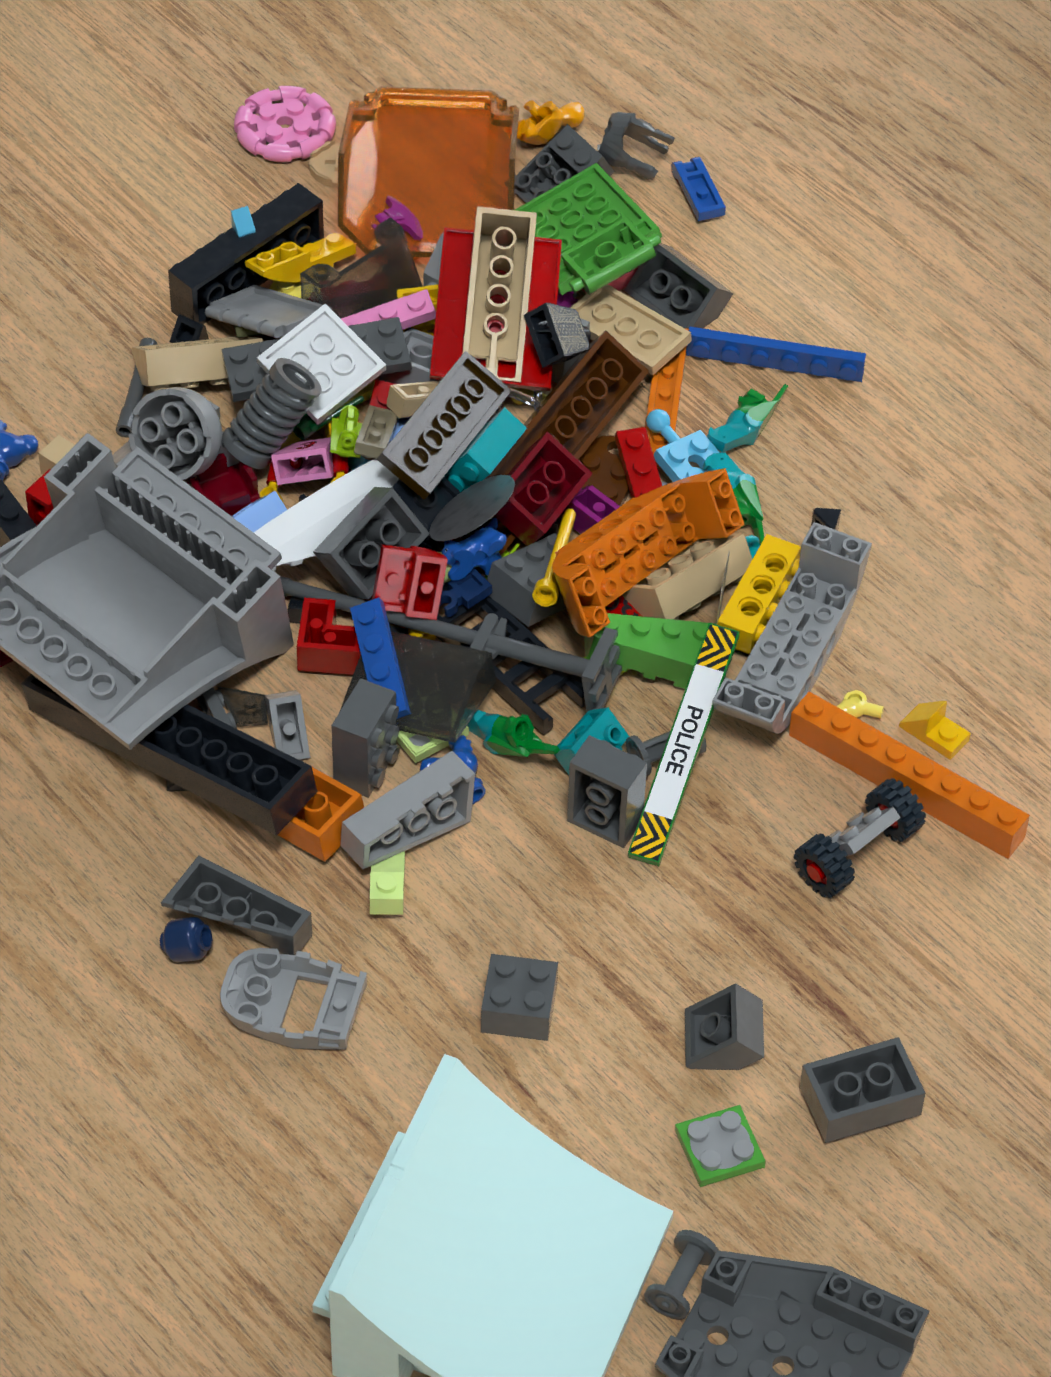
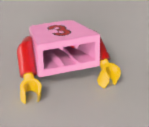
(302, 463)

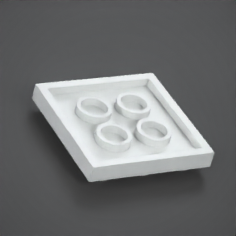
(332, 355)

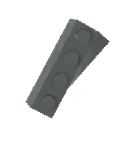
(228, 898)

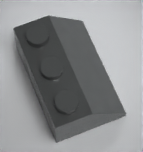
(678, 289)

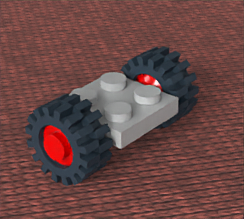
(889, 810)

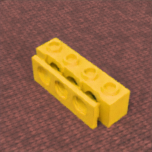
(760, 590)

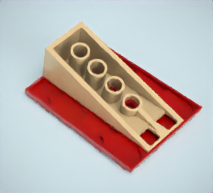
(485, 291)

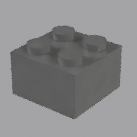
(519, 997)

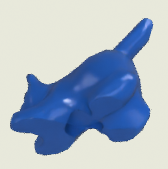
(475, 551)

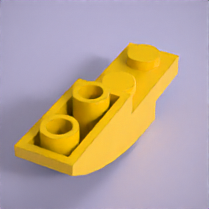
(290, 260)

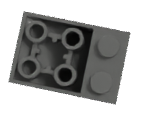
(557, 162)

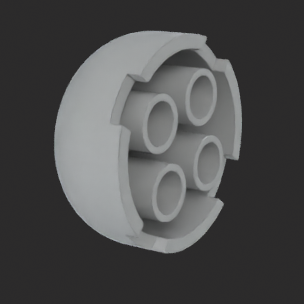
(185, 422)

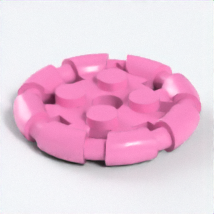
(290, 142)

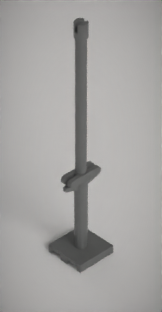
(597, 674)

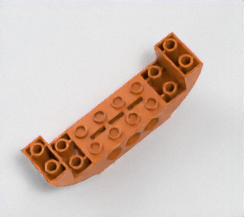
(640, 540)

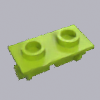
(345, 432)

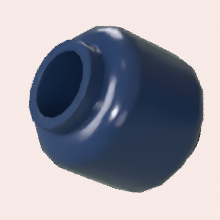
(186, 939)

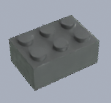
(355, 544)
(515, 579)
(365, 737)
(606, 791)
(862, 1090)

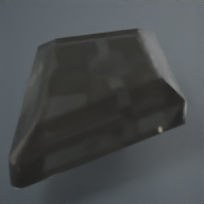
(245, 706)

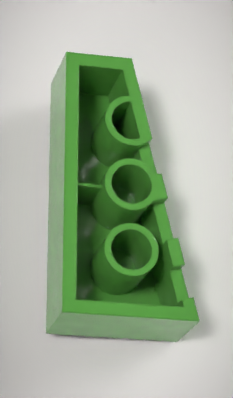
(654, 645)

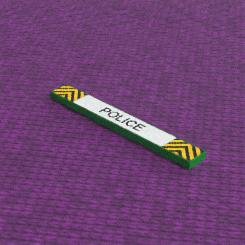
(683, 745)

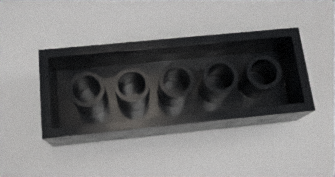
(220, 265)

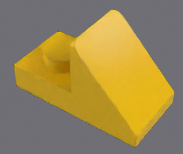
(931, 727)

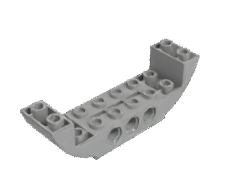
(799, 632)

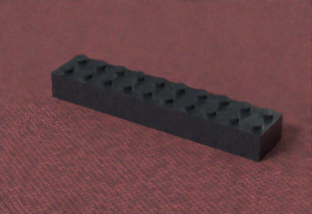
(202, 758)

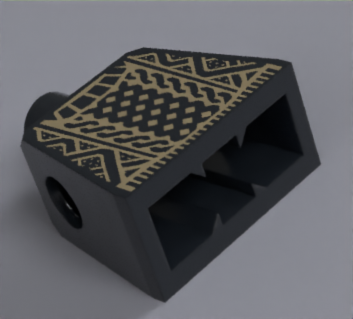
(557, 333)

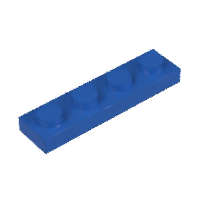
(379, 650)

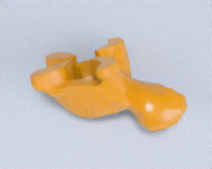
(547, 121)

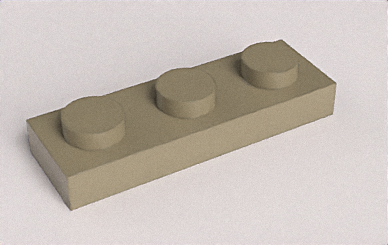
(375, 432)

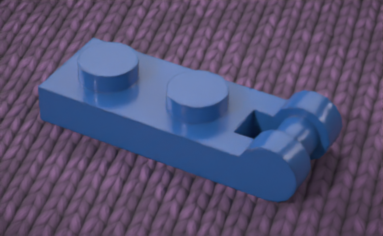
(698, 188)

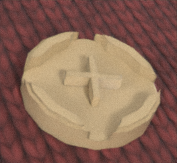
(324, 164)

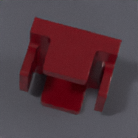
(226, 486)

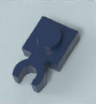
(465, 591)

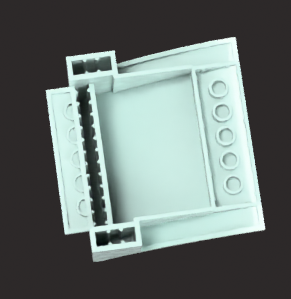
(486, 1250)

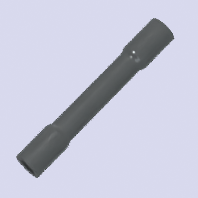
(134, 395)

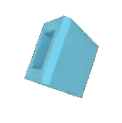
(242, 221)

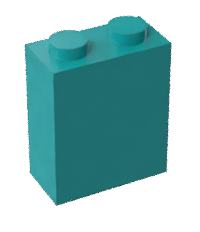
(485, 450)

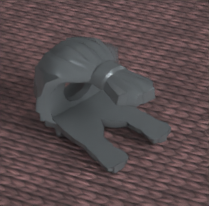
(637, 129)

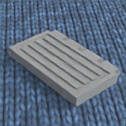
(262, 310)

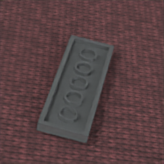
(381, 336)

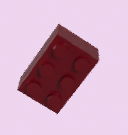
(544, 486)

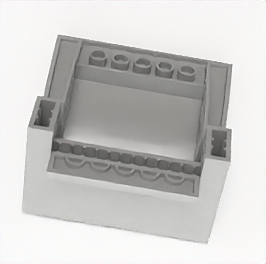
(136, 592)

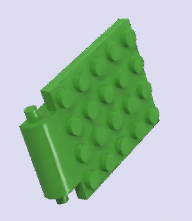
(598, 227)

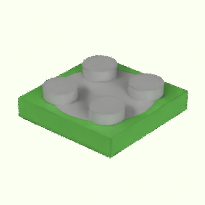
(720, 1145)

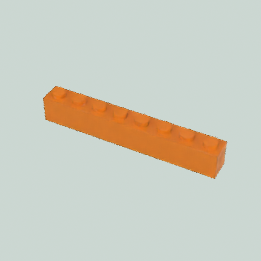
(881, 757)

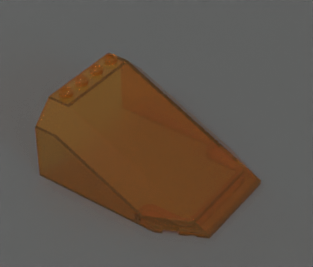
(431, 153)

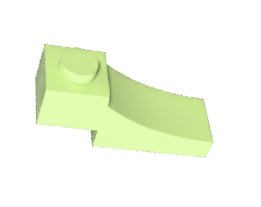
(388, 886)

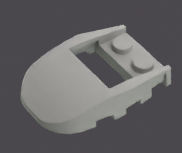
(261, 988)

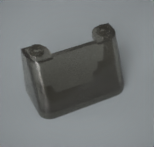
(367, 281)

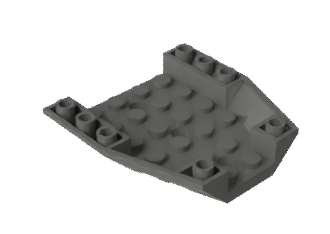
(794, 1316)

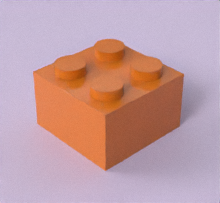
(320, 821)

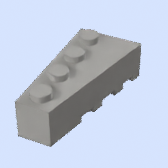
(411, 813)

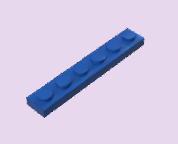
(776, 354)

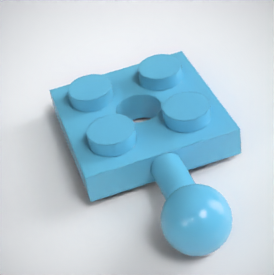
(676, 455)

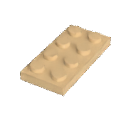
(636, 327)

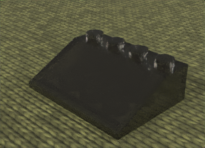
(441, 685)

